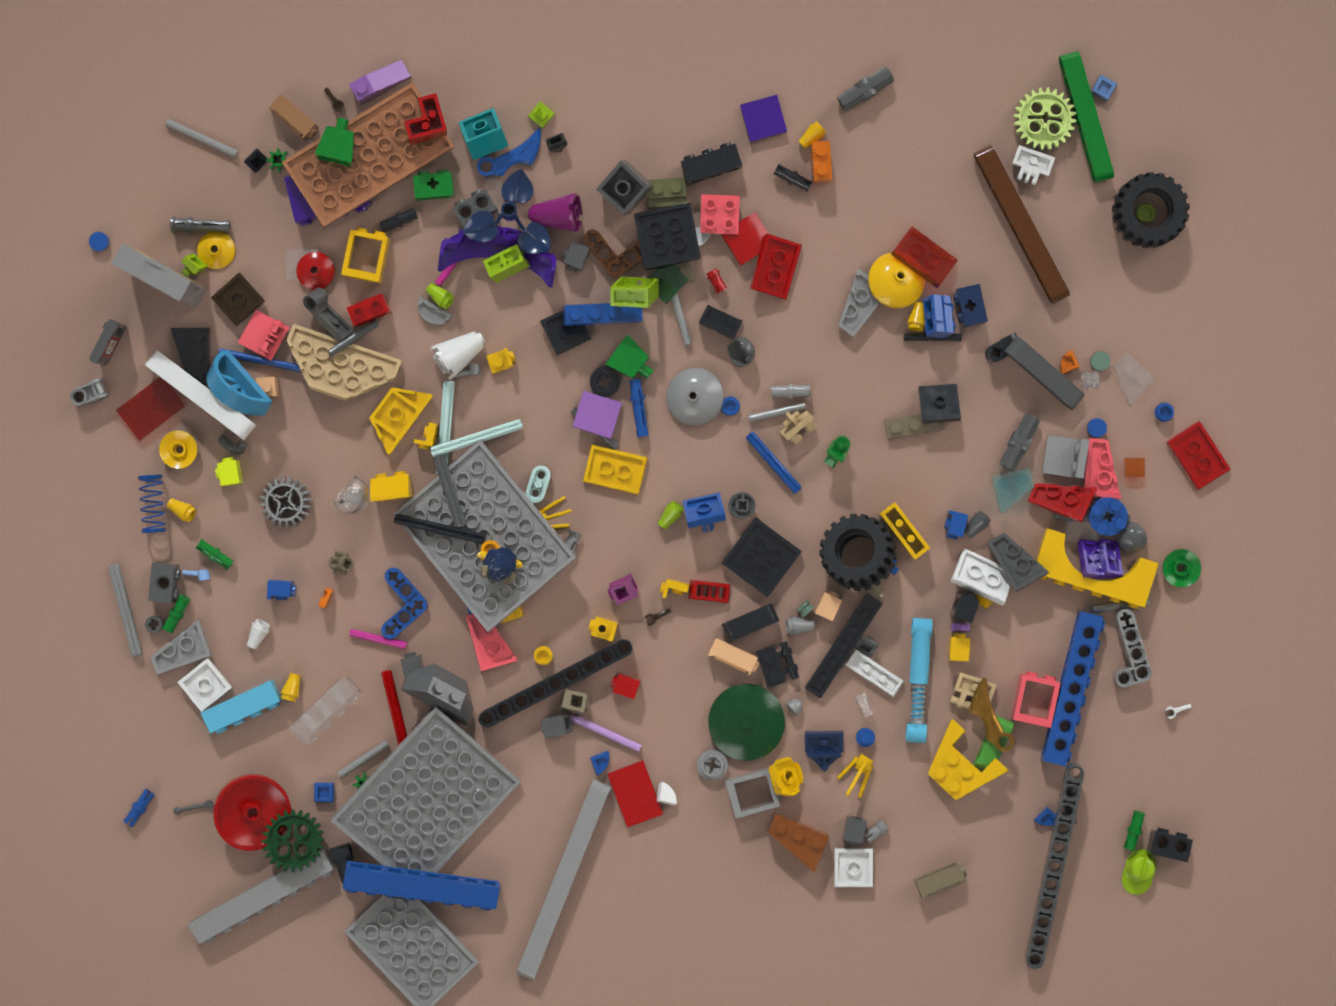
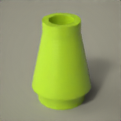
(441, 296)
(671, 513)

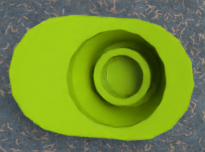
(1138, 872)

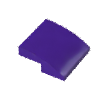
(1100, 558)

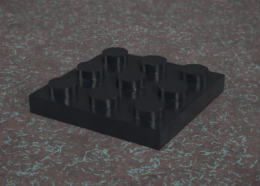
(667, 236)
(761, 557)

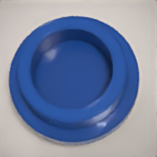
(1164, 412)
(865, 737)

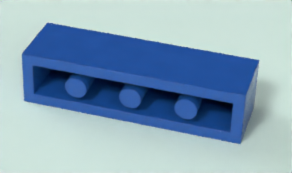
(600, 314)

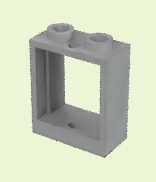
(734, 799)

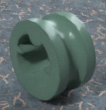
(805, 608)

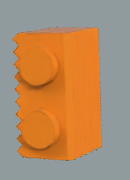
(821, 162)

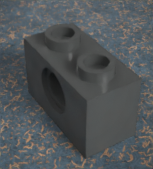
(157, 592)

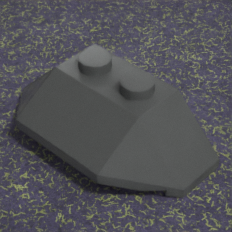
(440, 689)

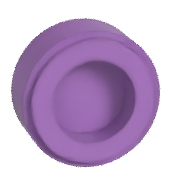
(960, 627)

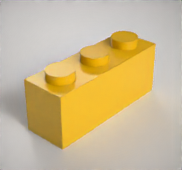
(904, 530)

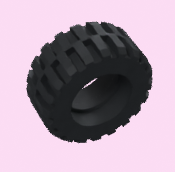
(1173, 198)
(843, 533)

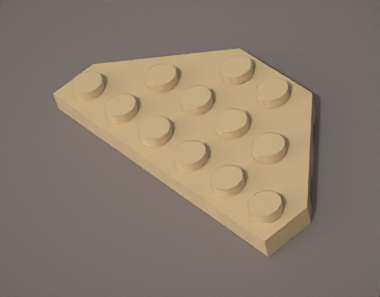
(346, 373)

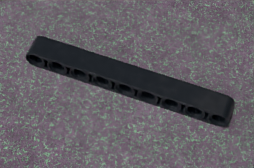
(546, 683)

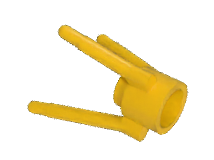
(557, 526)
(863, 765)

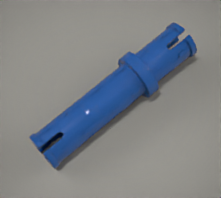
(638, 406)

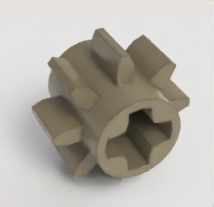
(340, 563)

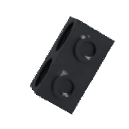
(965, 606)
(1168, 849)

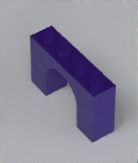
(301, 210)

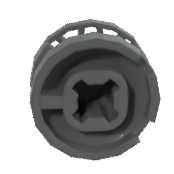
(742, 505)

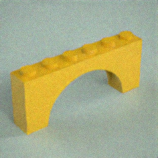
(1130, 588)

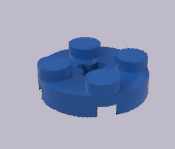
(1114, 507)

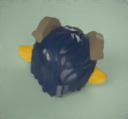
(499, 564)

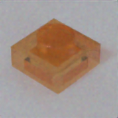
(1134, 467)

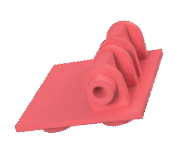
(719, 214)
(263, 335)

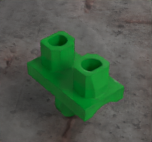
(837, 451)

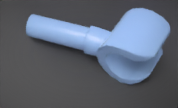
(202, 574)

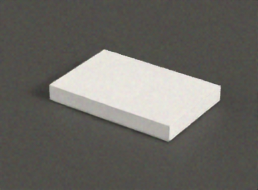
(981, 577)

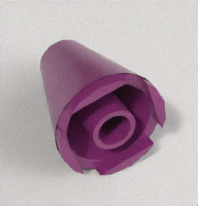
(558, 213)

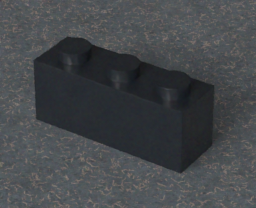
(711, 163)

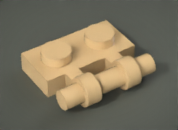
(966, 686)

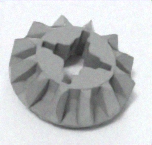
(704, 769)

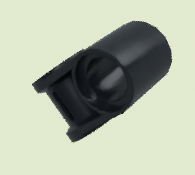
(1000, 346)

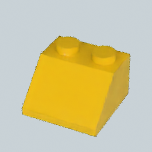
(392, 487)

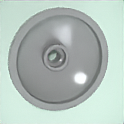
(704, 406)

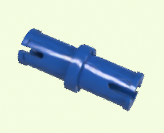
(139, 807)

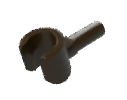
(334, 100)
(656, 616)

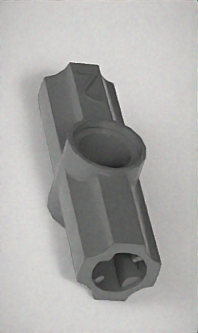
(865, 89)
(1019, 442)

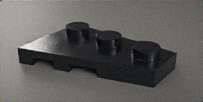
(194, 351)

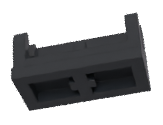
(720, 322)

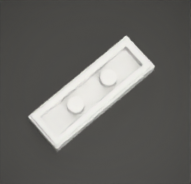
(874, 673)

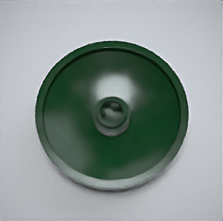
(746, 722)

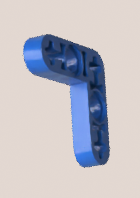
(409, 600)

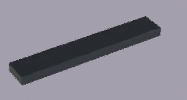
(843, 645)

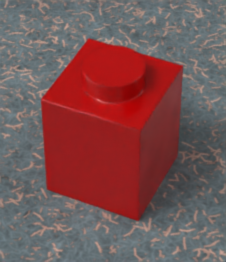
(625, 685)

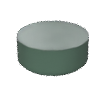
(1100, 361)

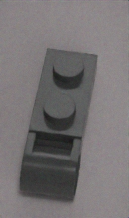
(317, 305)

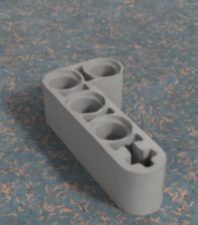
(1129, 646)

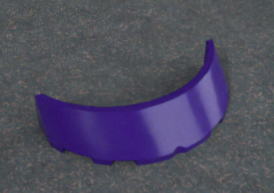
(461, 248)

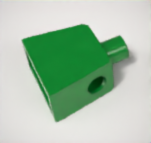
(336, 144)
(630, 359)

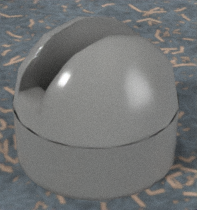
(795, 706)

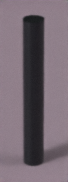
(922, 337)

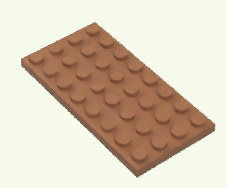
(379, 159)

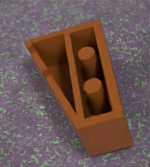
(800, 839)

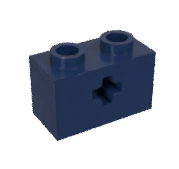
(974, 296)

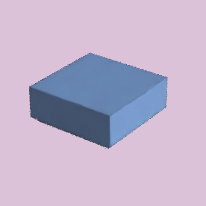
(1103, 88)

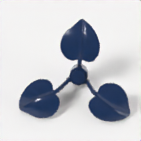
(518, 189)

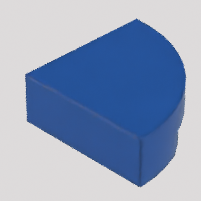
(600, 762)
(1045, 818)

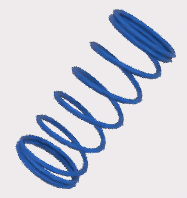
(145, 478)

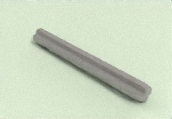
(125, 610)

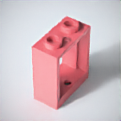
(1032, 719)

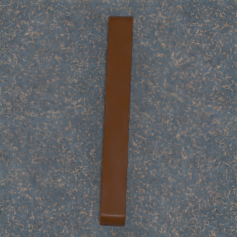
(1021, 224)

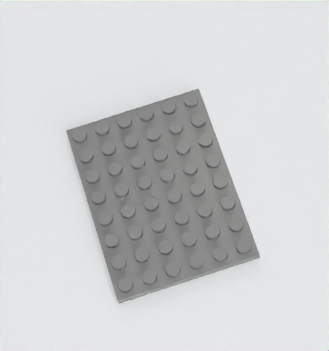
(504, 513)
(426, 797)

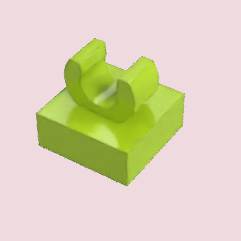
(541, 114)
(193, 265)

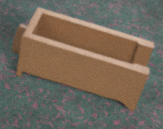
(293, 118)

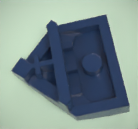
(824, 747)

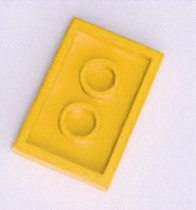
(615, 469)

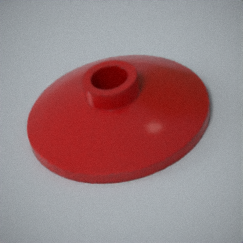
(322, 277)

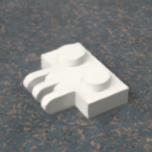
(1032, 164)

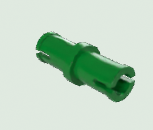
(214, 554)
(176, 613)
(1134, 830)

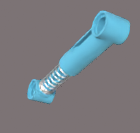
(919, 676)

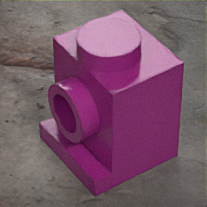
(623, 595)

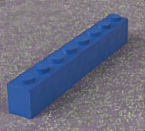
(421, 885)

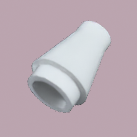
(257, 633)

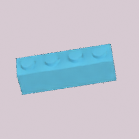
(241, 706)

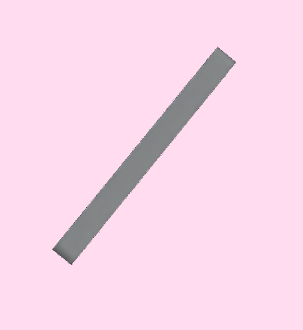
(563, 879)

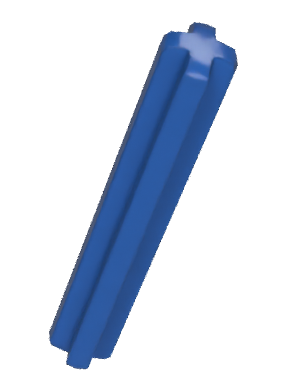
(773, 462)

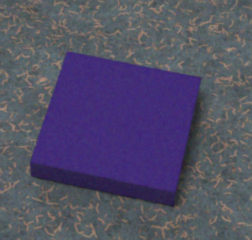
(763, 118)

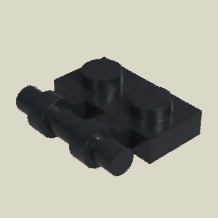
(771, 665)

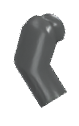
(231, 447)

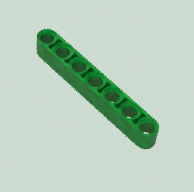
(1086, 117)

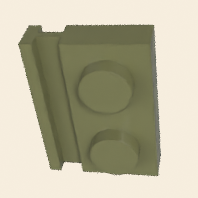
(667, 192)

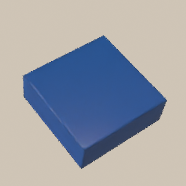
(324, 792)

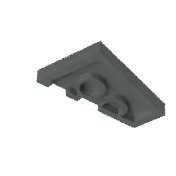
(1016, 562)

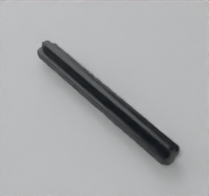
(440, 528)

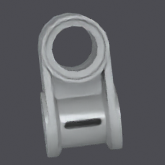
(92, 391)

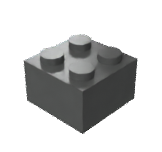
(625, 187)

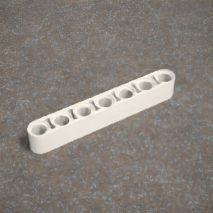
(199, 394)

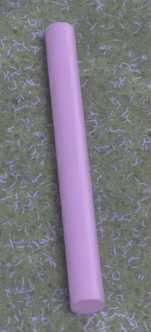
(605, 732)

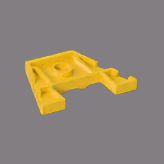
(955, 771)

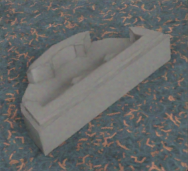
(432, 313)

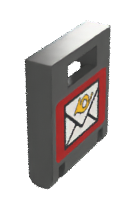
(107, 342)

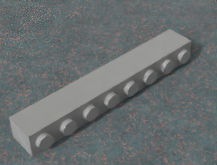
(258, 897)

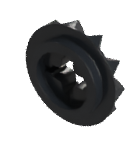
(596, 378)

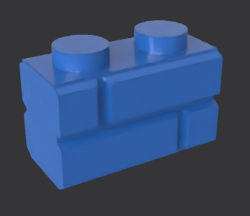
(938, 316)

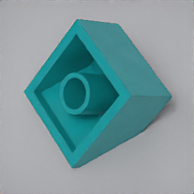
(483, 134)

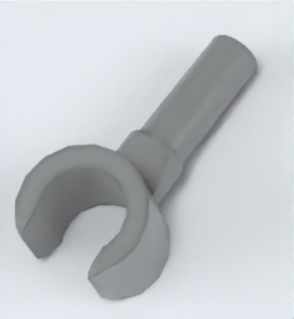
(474, 369)

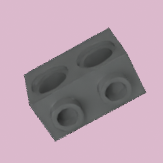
(472, 204)

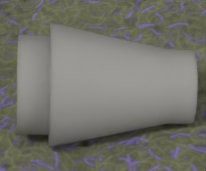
(798, 625)

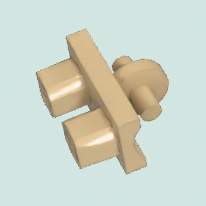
(795, 423)

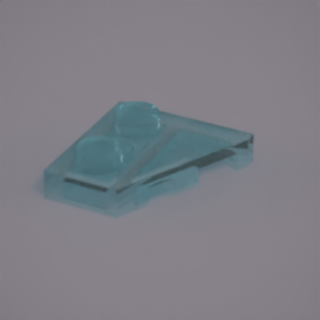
(1011, 487)

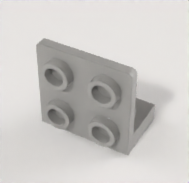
(1065, 456)

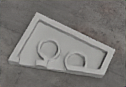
(858, 305)
(184, 649)

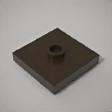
(238, 299)

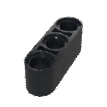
(750, 622)

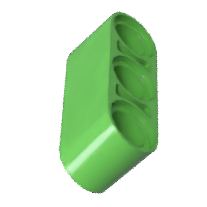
(988, 750)

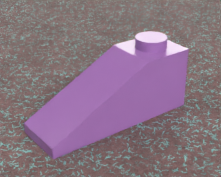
(379, 81)

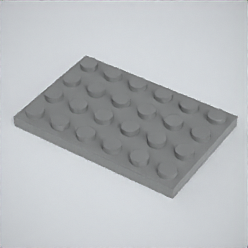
(412, 948)

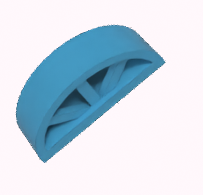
(244, 393)

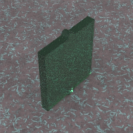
(670, 281)

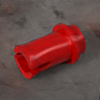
(716, 280)

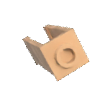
(733, 656)

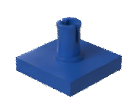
(704, 511)

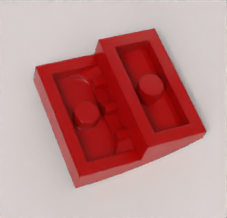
(748, 241)

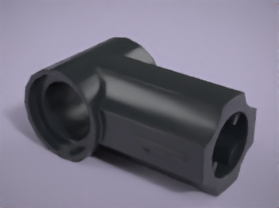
(339, 856)

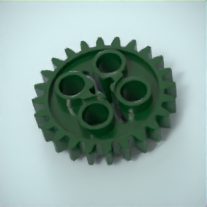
(310, 839)

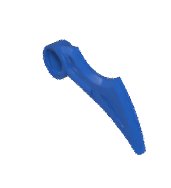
(523, 154)

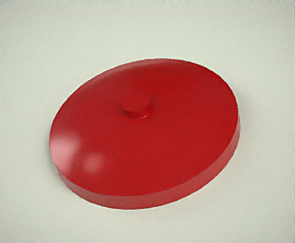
(246, 808)

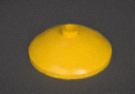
(889, 288)

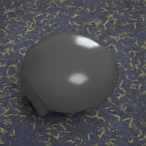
(741, 351)
(1132, 538)

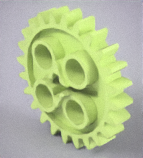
(1045, 101)

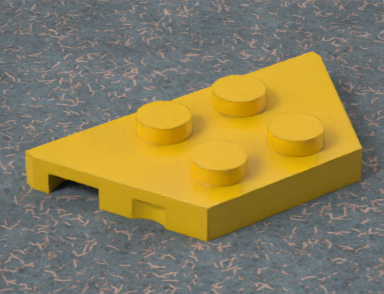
(397, 415)

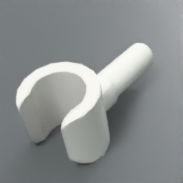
(1177, 710)

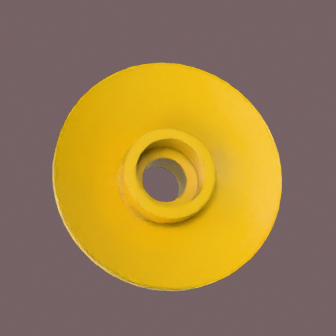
(225, 252)
(169, 446)

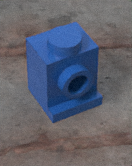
(955, 524)
(281, 589)

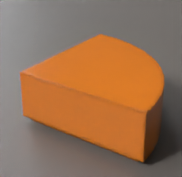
(1068, 362)
(324, 602)

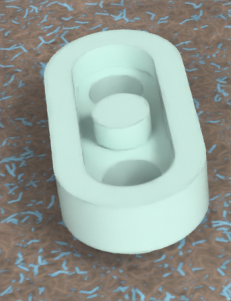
(536, 483)

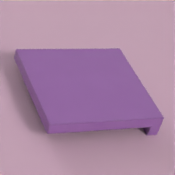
(597, 414)

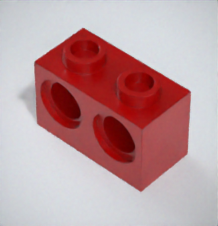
(368, 310)

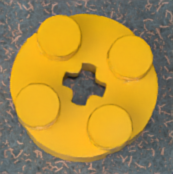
(780, 784)

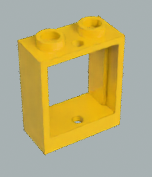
(362, 275)

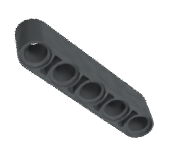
(1044, 373)

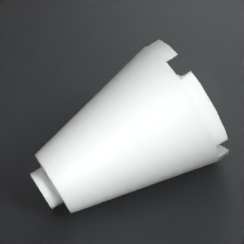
(457, 352)

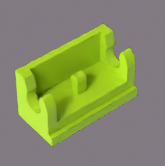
(506, 263)

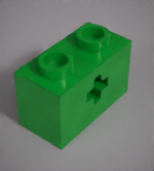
(425, 192)

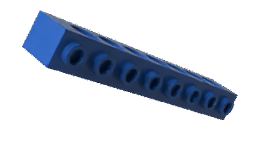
(1068, 677)

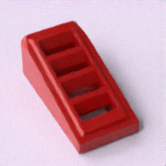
(693, 588)

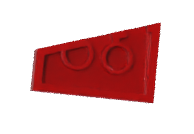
(1064, 500)

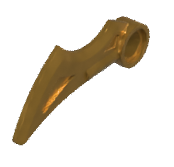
(983, 709)

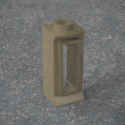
(940, 879)

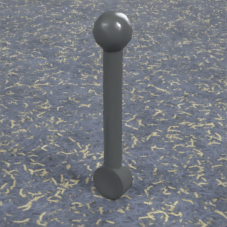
(208, 804)

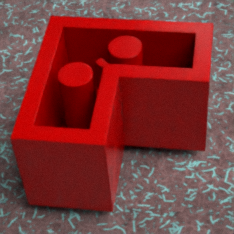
(430, 124)

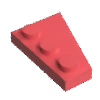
(1100, 469)
(488, 646)

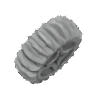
(290, 494)

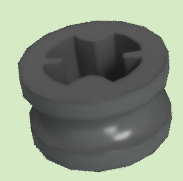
(158, 628)

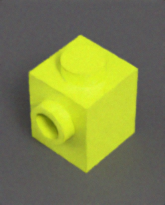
(229, 472)

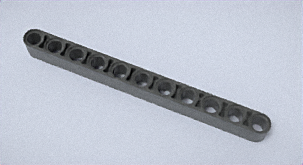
(1054, 874)

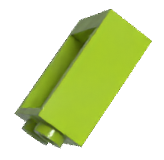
(628, 293)

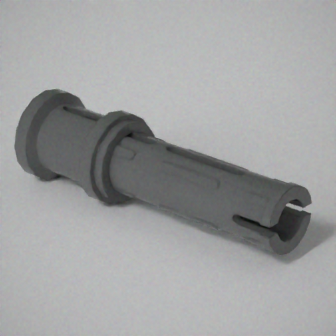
(190, 225)

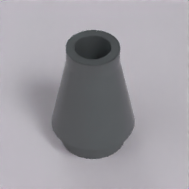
(977, 524)

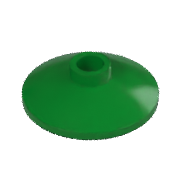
(1191, 568)

